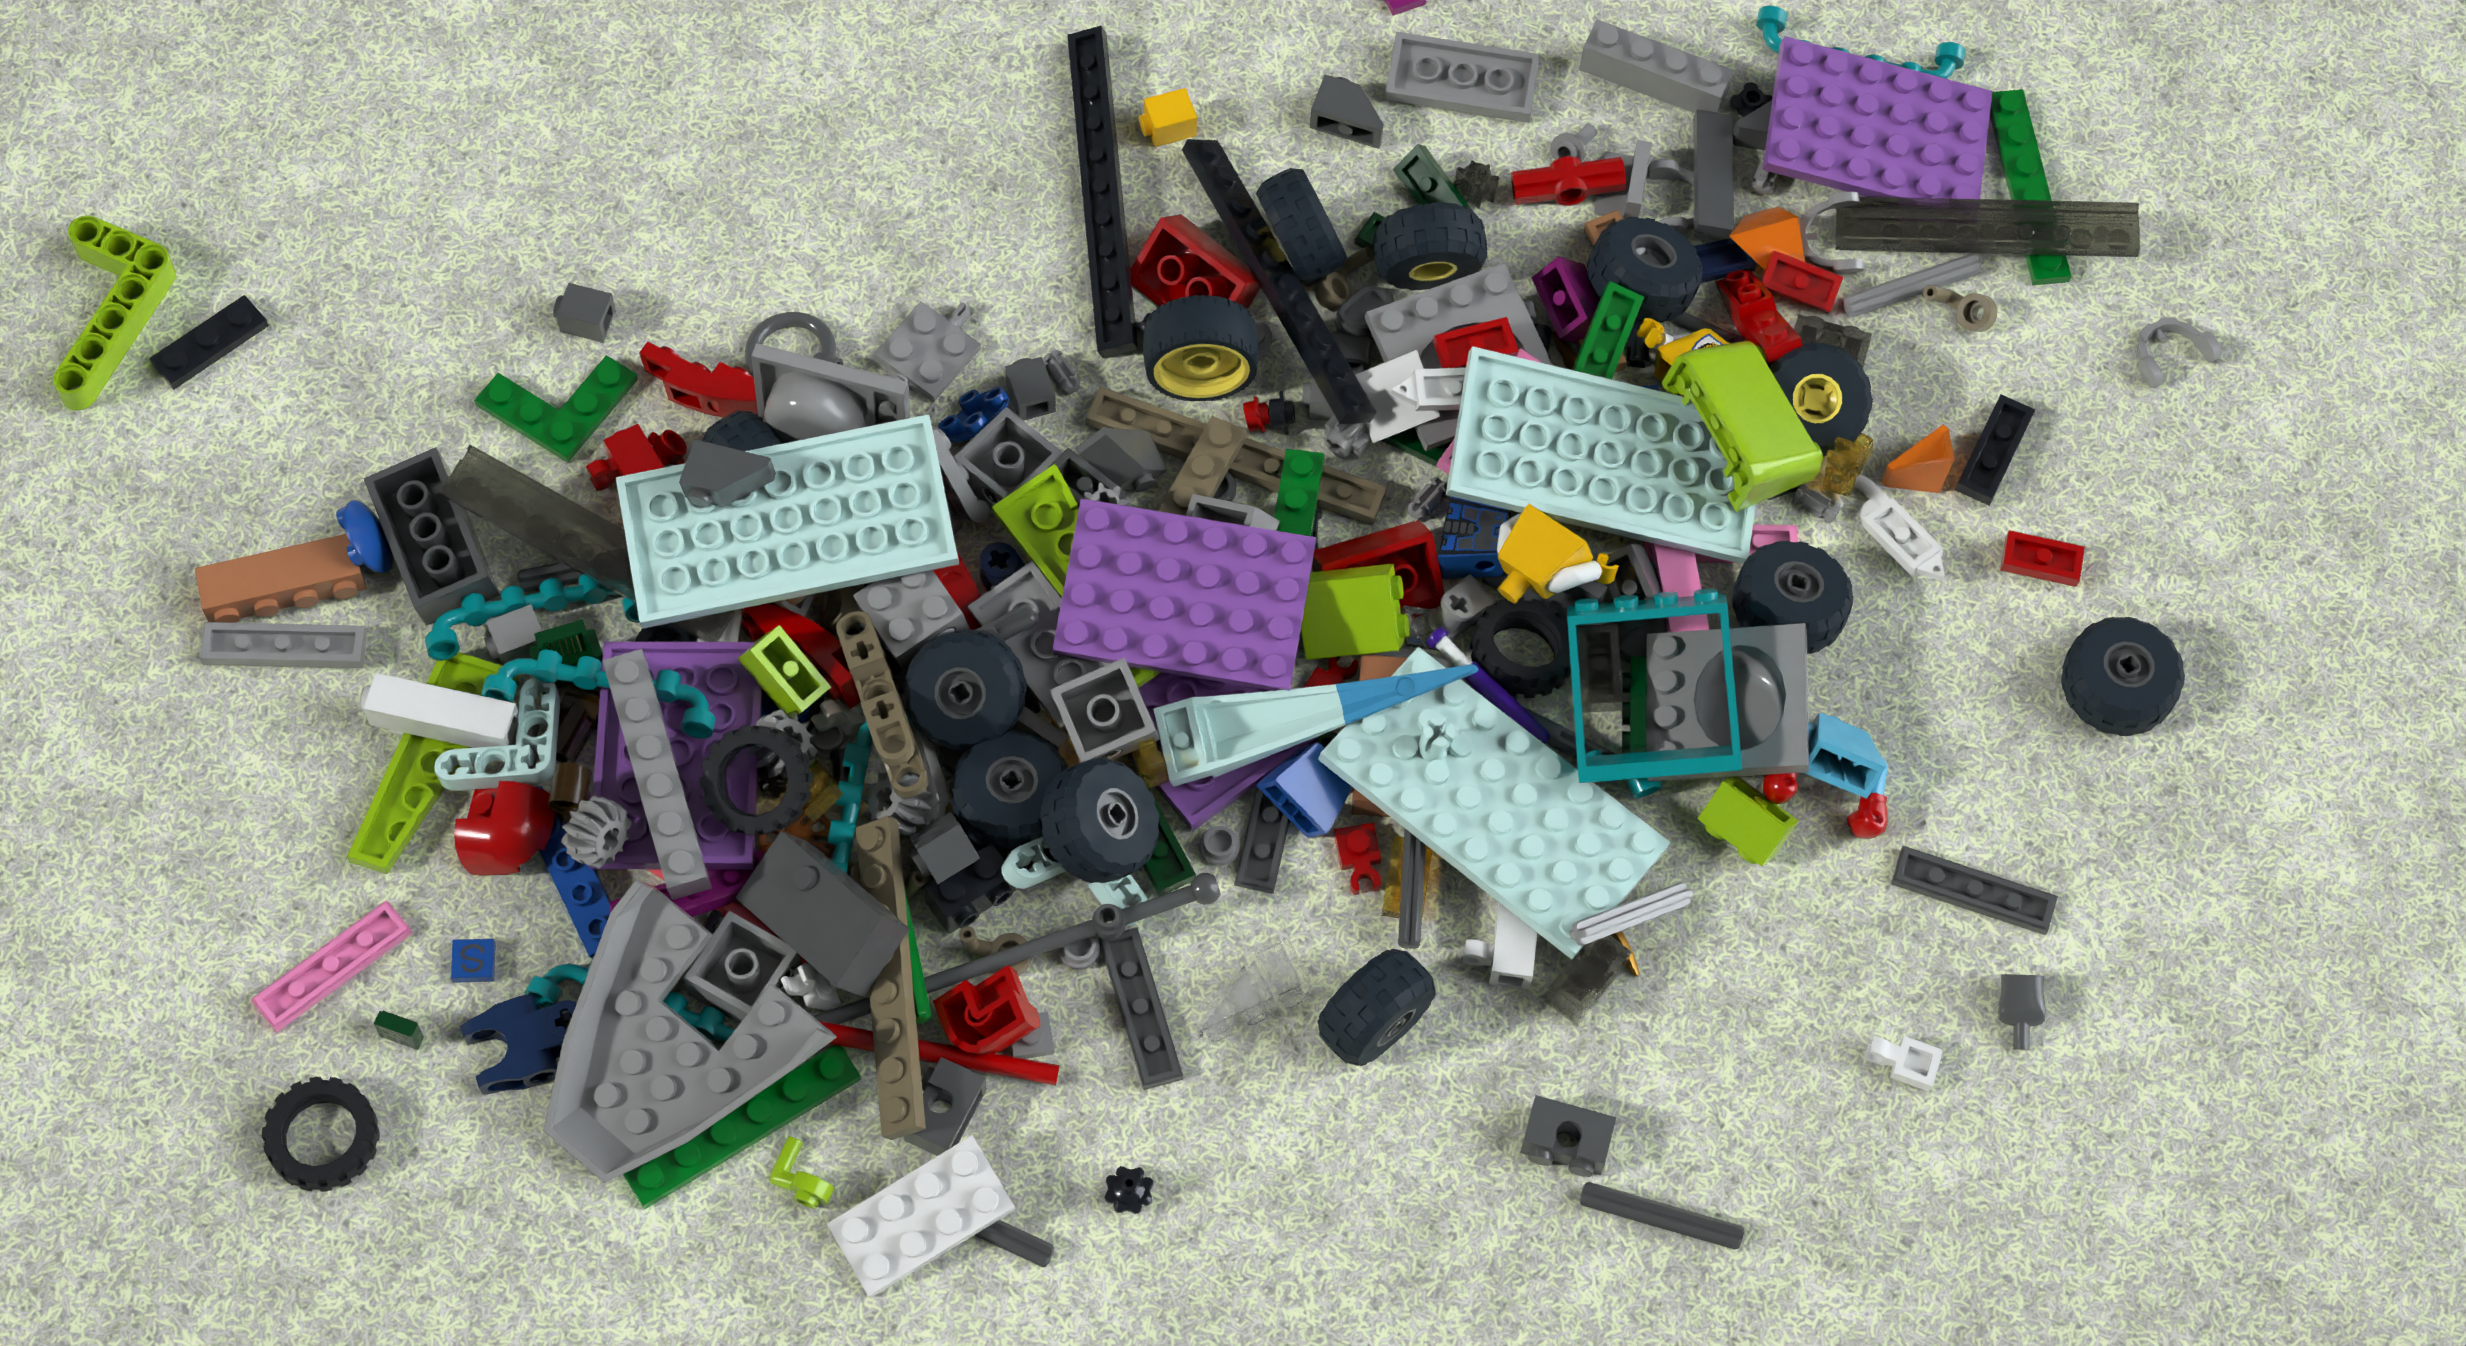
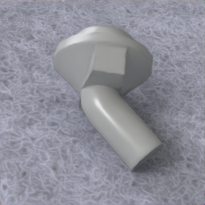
(1572, 145)

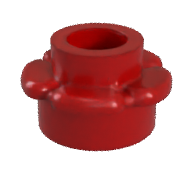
(1256, 415)

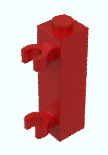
(627, 453)

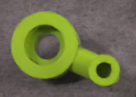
(808, 1189)

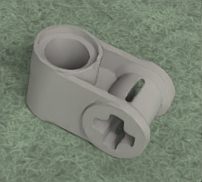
(1460, 607)

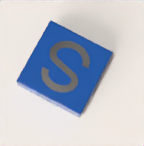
(473, 960)

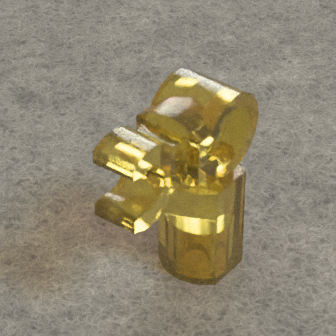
(1846, 463)
(1151, 763)

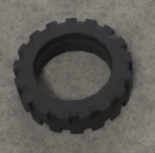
(1534, 618)
(715, 775)
(298, 1099)

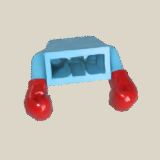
(1846, 760)

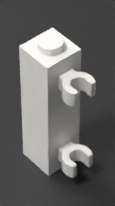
(439, 713)
(1511, 954)

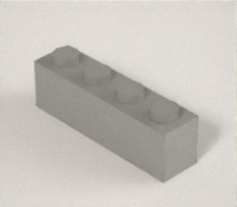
(1654, 68)

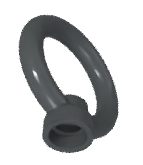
(794, 319)

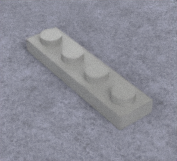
(283, 645)

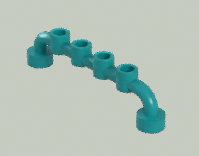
(1948, 54)
(443, 641)
(548, 668)
(843, 831)
(547, 993)

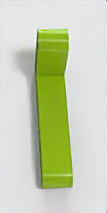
(117, 307)

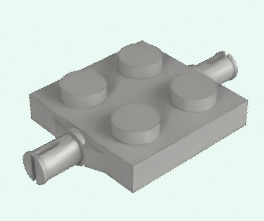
(928, 349)

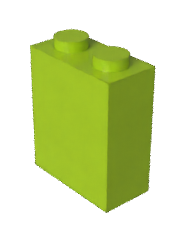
(1353, 612)

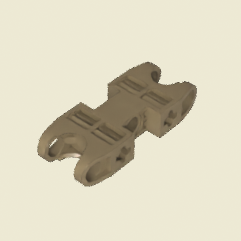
(882, 704)

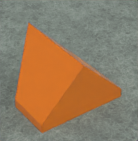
(1769, 231)
(1923, 465)

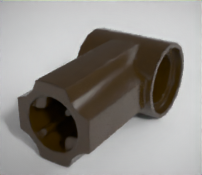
(576, 721)
(568, 788)

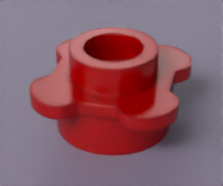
(668, 447)

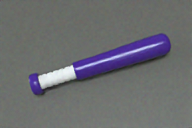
(1487, 686)

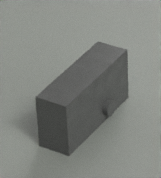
(429, 535)
(822, 913)

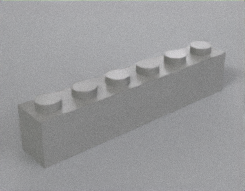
(657, 774)

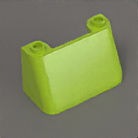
(1747, 419)

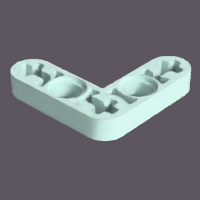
(516, 757)
(1044, 868)

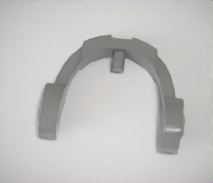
(1669, 170)
(1834, 201)
(2147, 366)

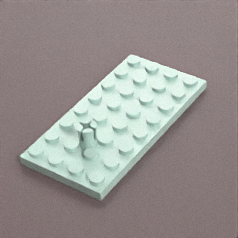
(1594, 456)
(832, 519)
(1497, 805)

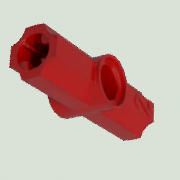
(1568, 181)

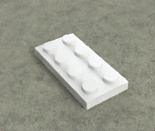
(921, 1216)

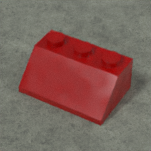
(1188, 262)
(1405, 546)

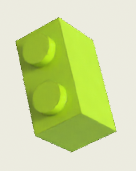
(784, 672)
(1747, 820)

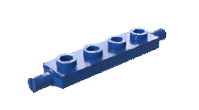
(579, 889)

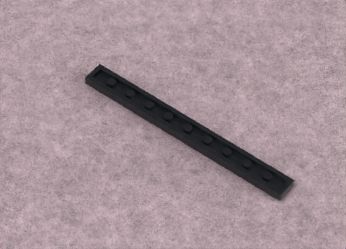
(1102, 193)
(1279, 282)

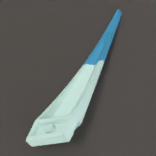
(1233, 730)

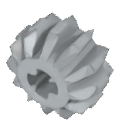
(794, 729)
(885, 802)
(596, 831)

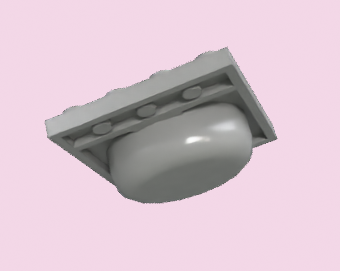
(1457, 304)
(817, 398)
(1690, 697)

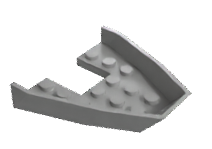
(635, 1070)

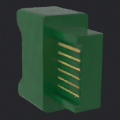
(570, 642)

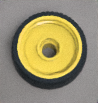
(1200, 348)

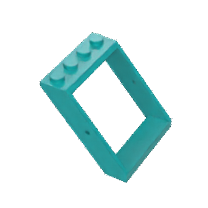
(1654, 762)

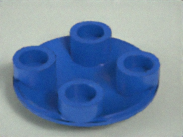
(975, 414)
(366, 537)

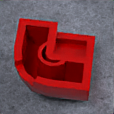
(503, 828)
(987, 1015)

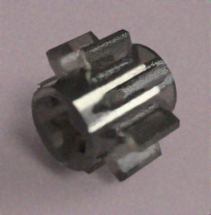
(1476, 183)

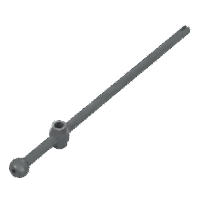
(1202, 889)

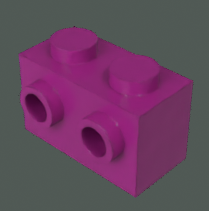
(1567, 297)

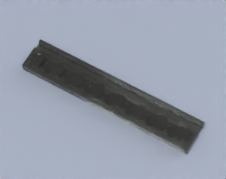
(1989, 226)
(555, 528)

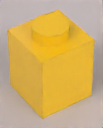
(1168, 117)

